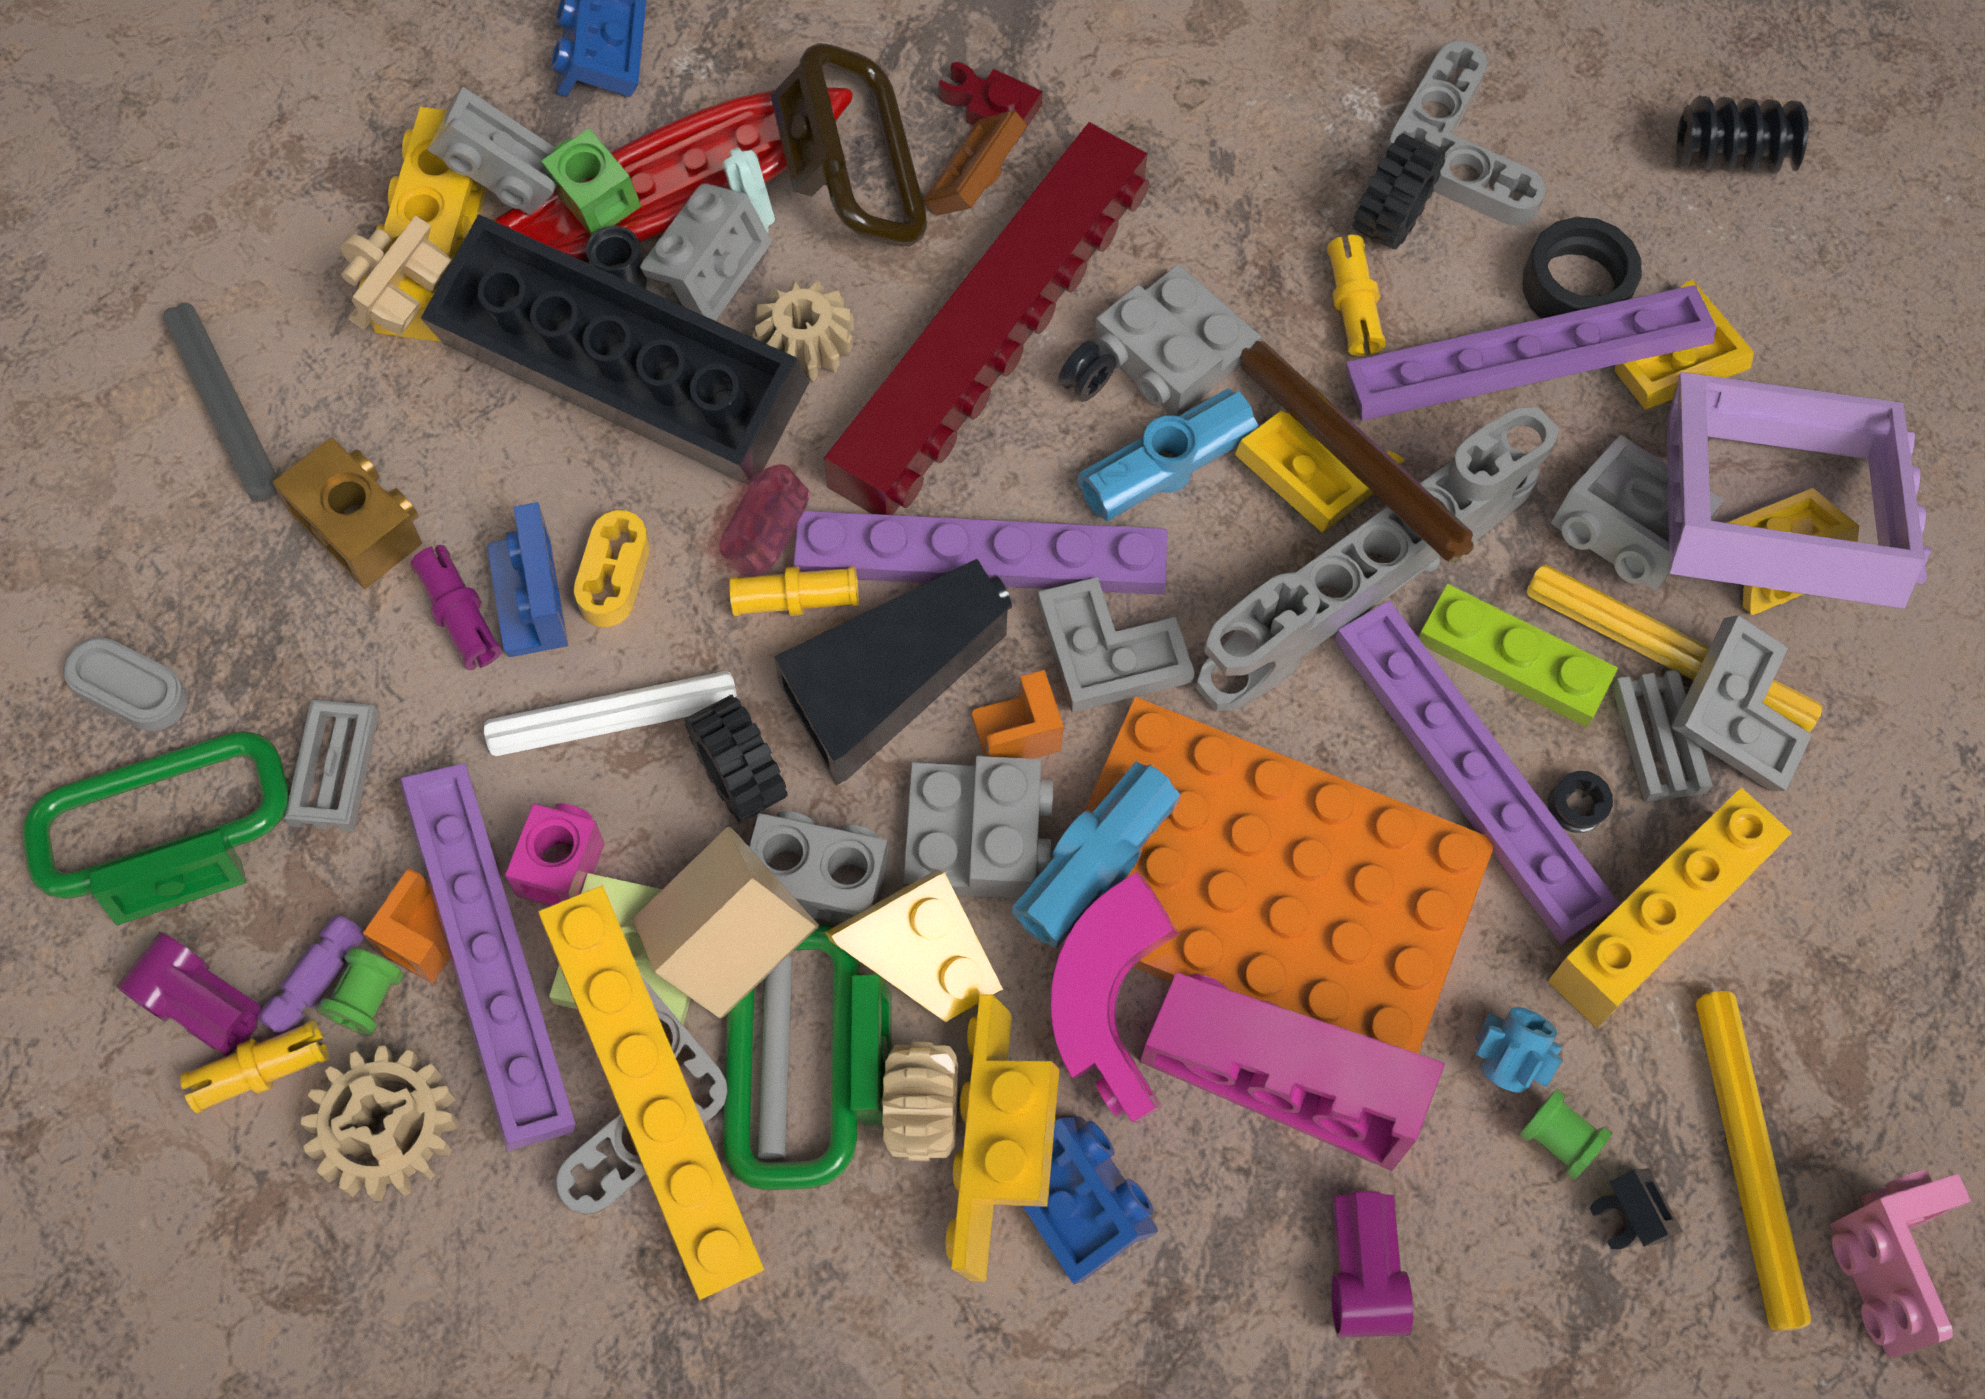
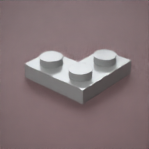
(1105, 663)
(1728, 712)

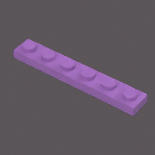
(1529, 352)
(1015, 551)
(1477, 773)
(487, 958)

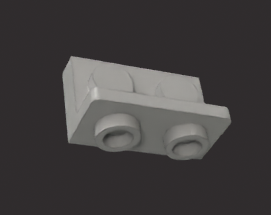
(709, 249)

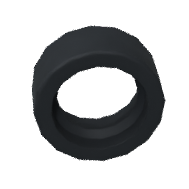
(1586, 238)

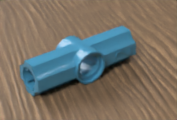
(1141, 472)
(1096, 853)

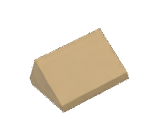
(721, 925)

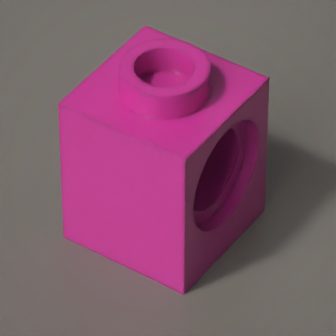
(545, 828)

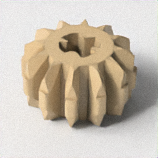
(807, 326)
(920, 1101)

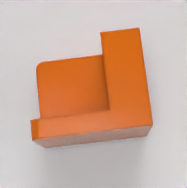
(1023, 725)
(409, 929)

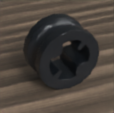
(1086, 371)
(1589, 784)

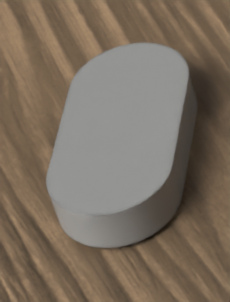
(125, 684)

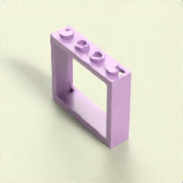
(1782, 559)

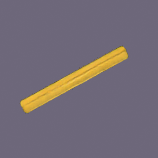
(1651, 637)
(1753, 1162)

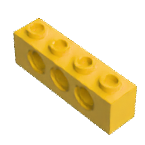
(437, 197)
(1668, 907)

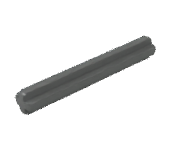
(221, 401)

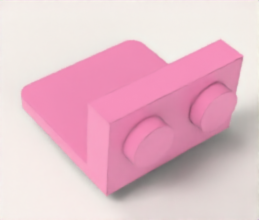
(1881, 1256)

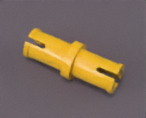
(1356, 296)
(794, 591)
(254, 1066)

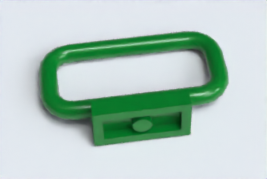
(172, 870)
(857, 1072)

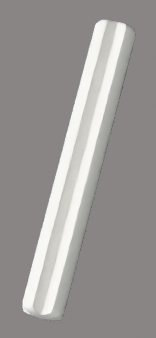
(606, 713)

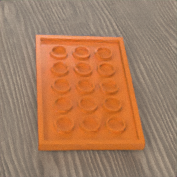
(1298, 880)

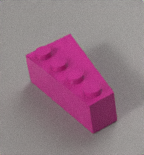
(1294, 1069)

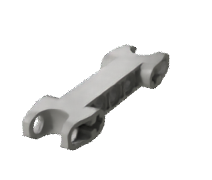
(1293, 617)

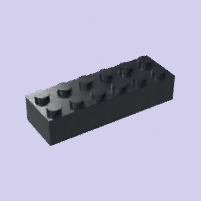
(616, 350)

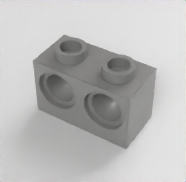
(822, 853)

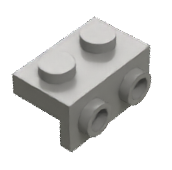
(494, 152)

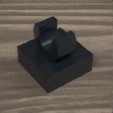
(1644, 1208)

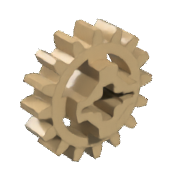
(353, 1129)

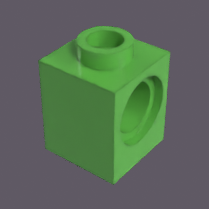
(597, 202)

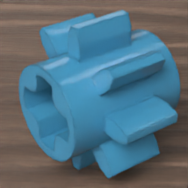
(1518, 1049)

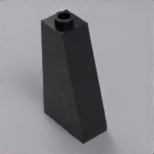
(890, 663)

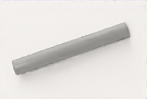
(775, 1062)

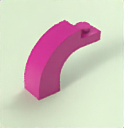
(1085, 988)

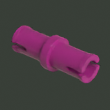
(455, 607)

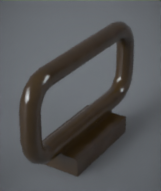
(815, 149)

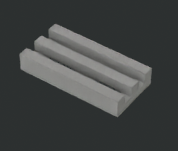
(1691, 753)
(324, 815)

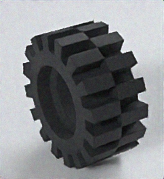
(1398, 191)
(736, 758)

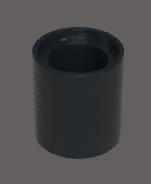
(617, 246)

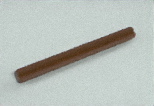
(1358, 452)

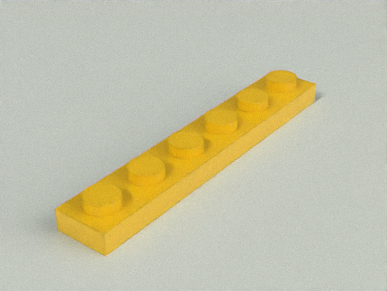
(651, 1092)

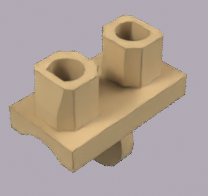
(379, 294)

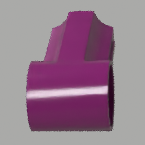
(180, 987)
(1369, 1288)

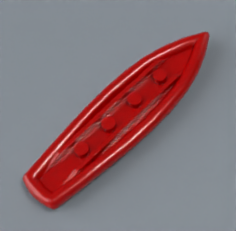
(671, 166)

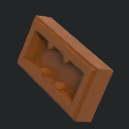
(975, 163)

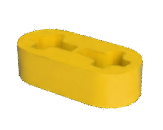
(624, 572)

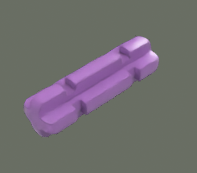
(311, 975)

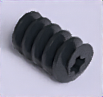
(1742, 131)

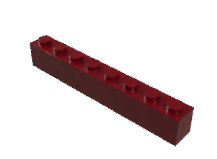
(986, 323)

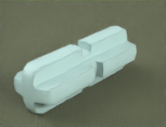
(746, 177)

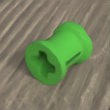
(360, 991)
(1565, 1134)

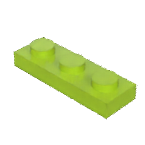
(1517, 655)

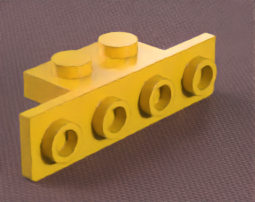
(1006, 1140)

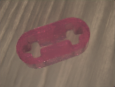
(764, 520)

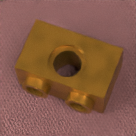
(364, 541)

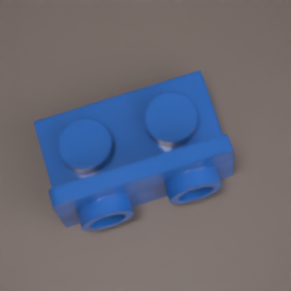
(599, 44)
(527, 586)
(1090, 1204)

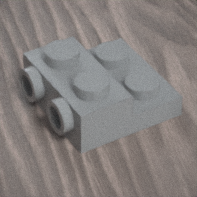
(1174, 339)
(1623, 513)
(979, 825)

